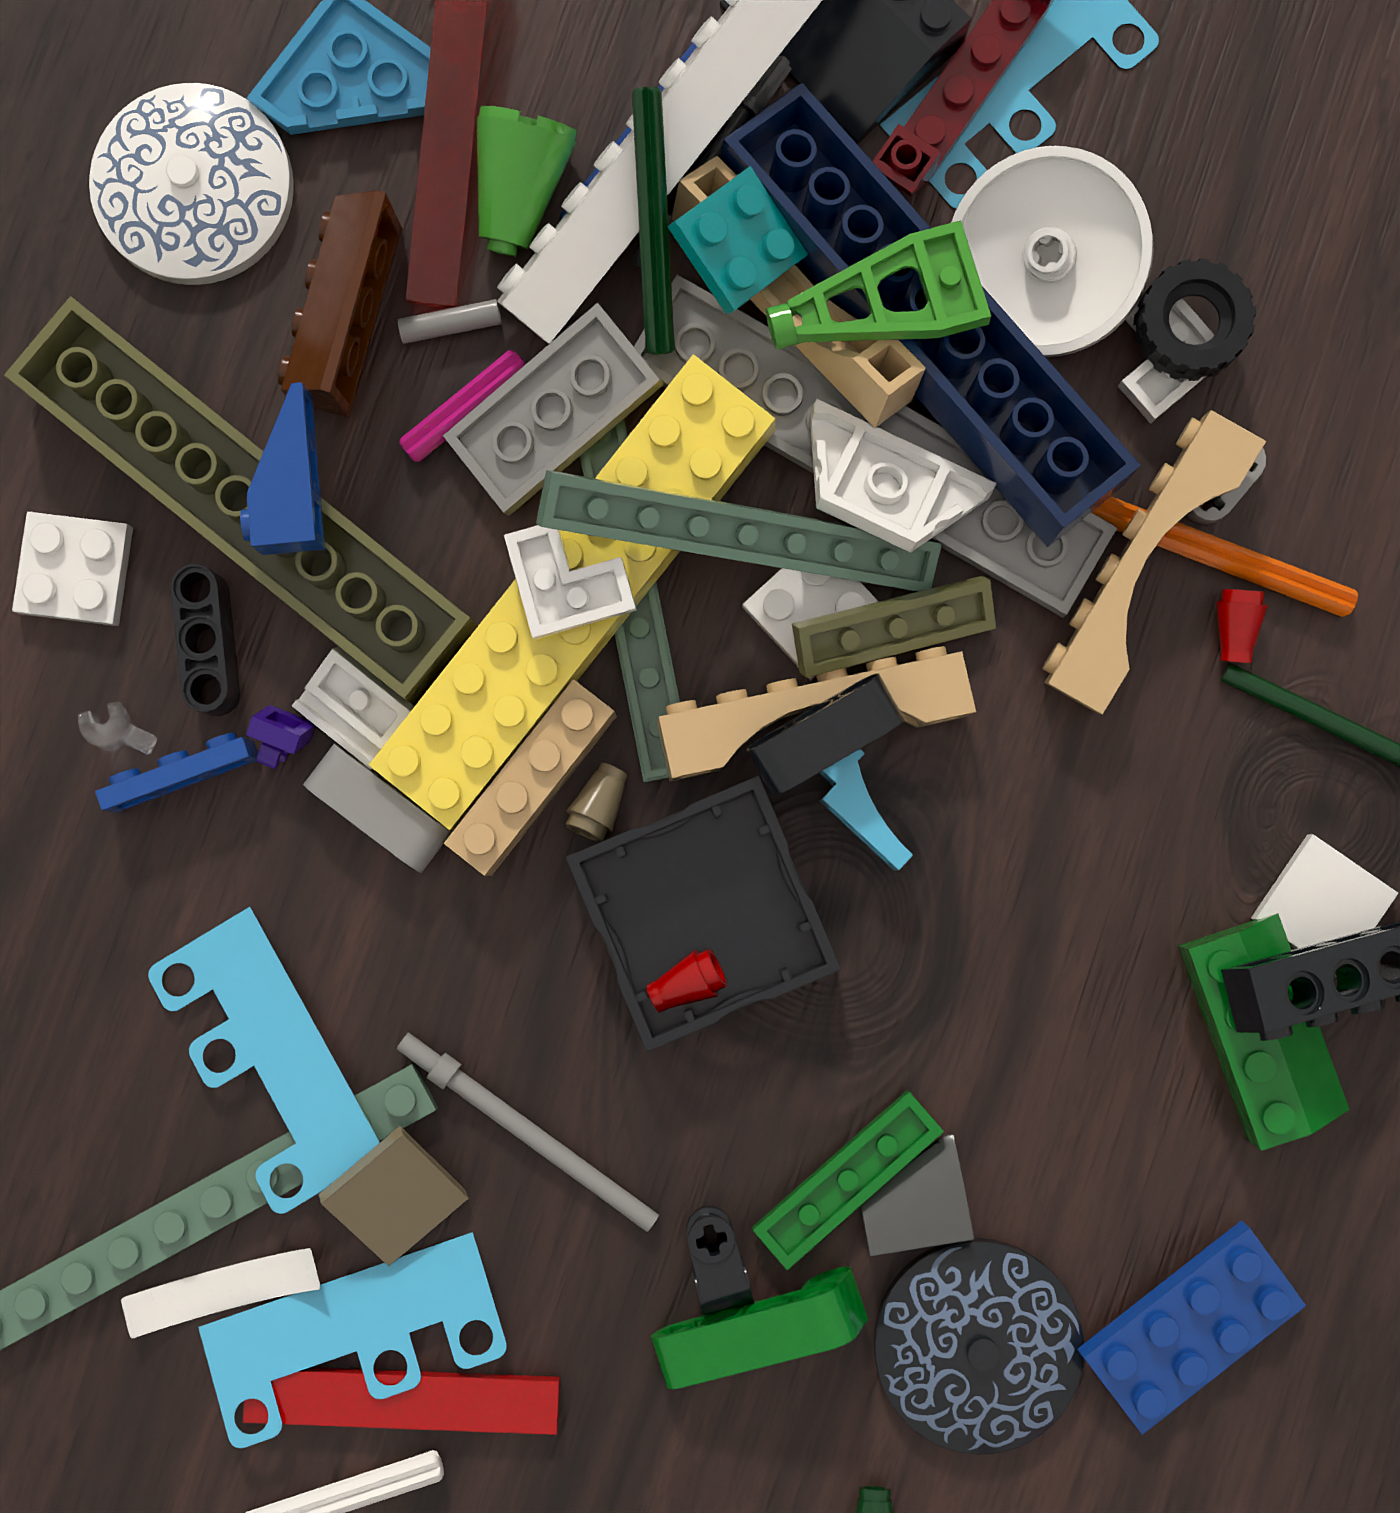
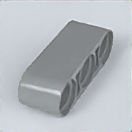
(377, 808)

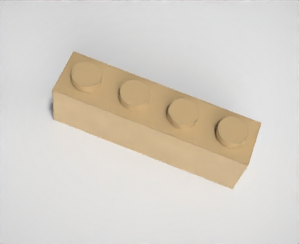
(531, 779)

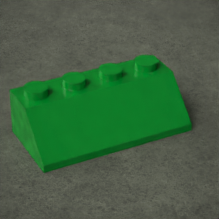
(1280, 1084)

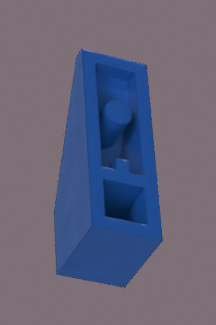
(285, 489)

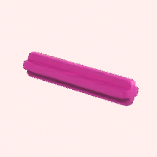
(430, 431)

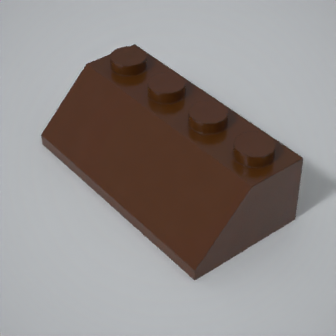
(342, 300)

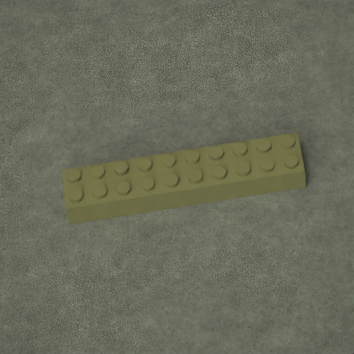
(203, 475)

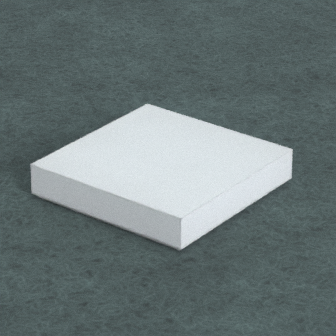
(1324, 896)

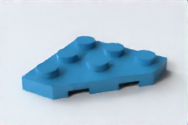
(345, 71)

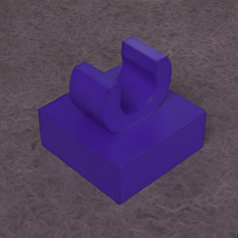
(279, 733)

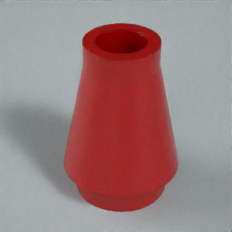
(1239, 623)
(687, 982)

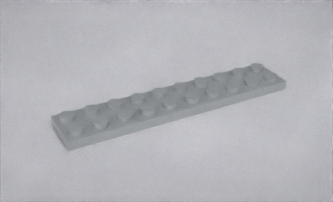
(787, 386)

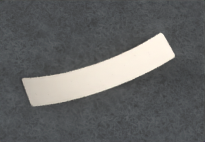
(219, 1291)

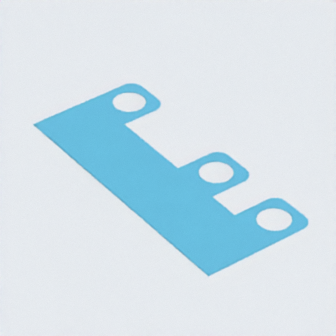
(1056, 38)
(282, 1042)
(351, 1314)

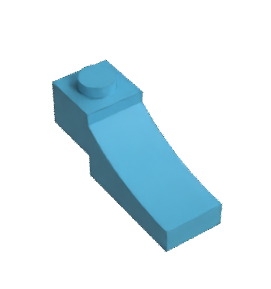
(856, 810)

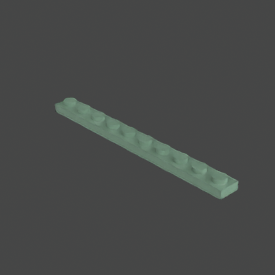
(186, 1218)

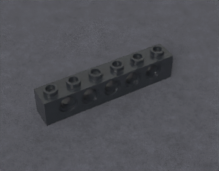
(1260, 987)

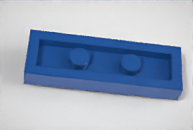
(176, 772)

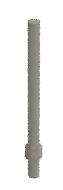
(445, 1072)

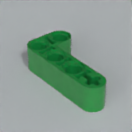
(762, 1333)

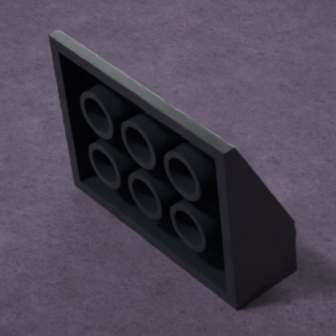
(872, 54)

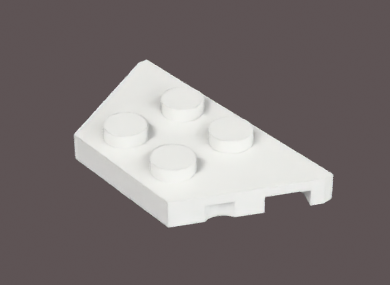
(887, 481)

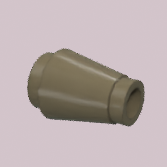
(597, 804)

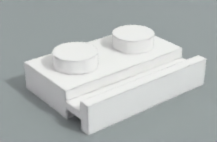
(352, 705)

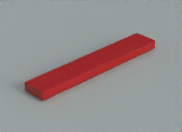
(437, 1402)

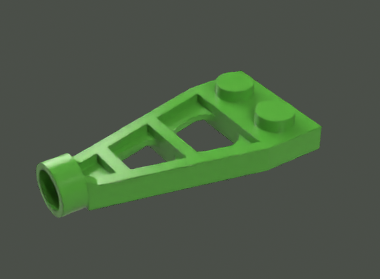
(946, 275)

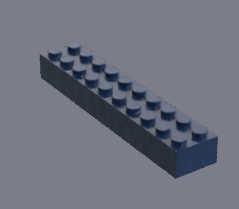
(979, 384)

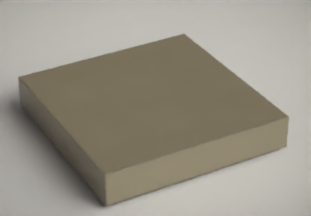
(393, 1196)

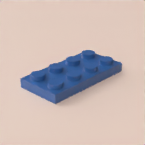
(1192, 1327)

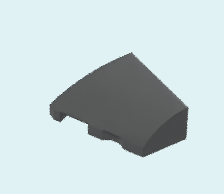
(919, 1204)

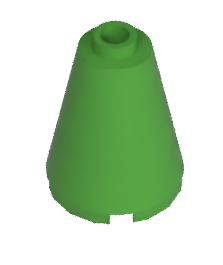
(517, 174)

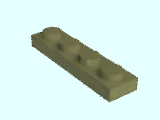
(894, 626)

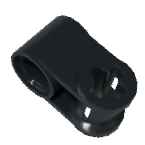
(718, 1267)

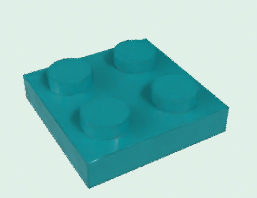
(738, 240)

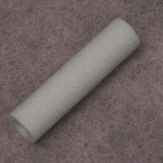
(449, 321)

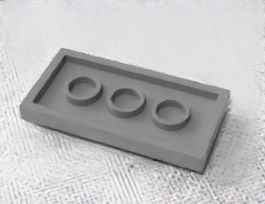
(553, 409)

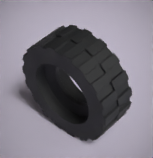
(1203, 280)

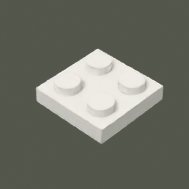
(72, 568)
(801, 596)

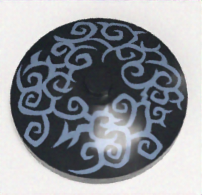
(978, 1346)

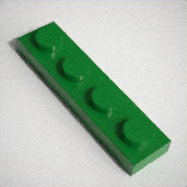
(847, 1180)

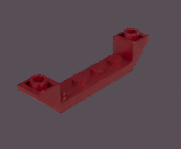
(922, 145)

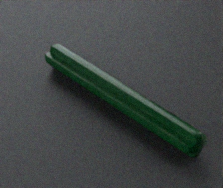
(653, 220)

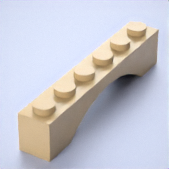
(870, 374)
(1210, 465)
(706, 737)

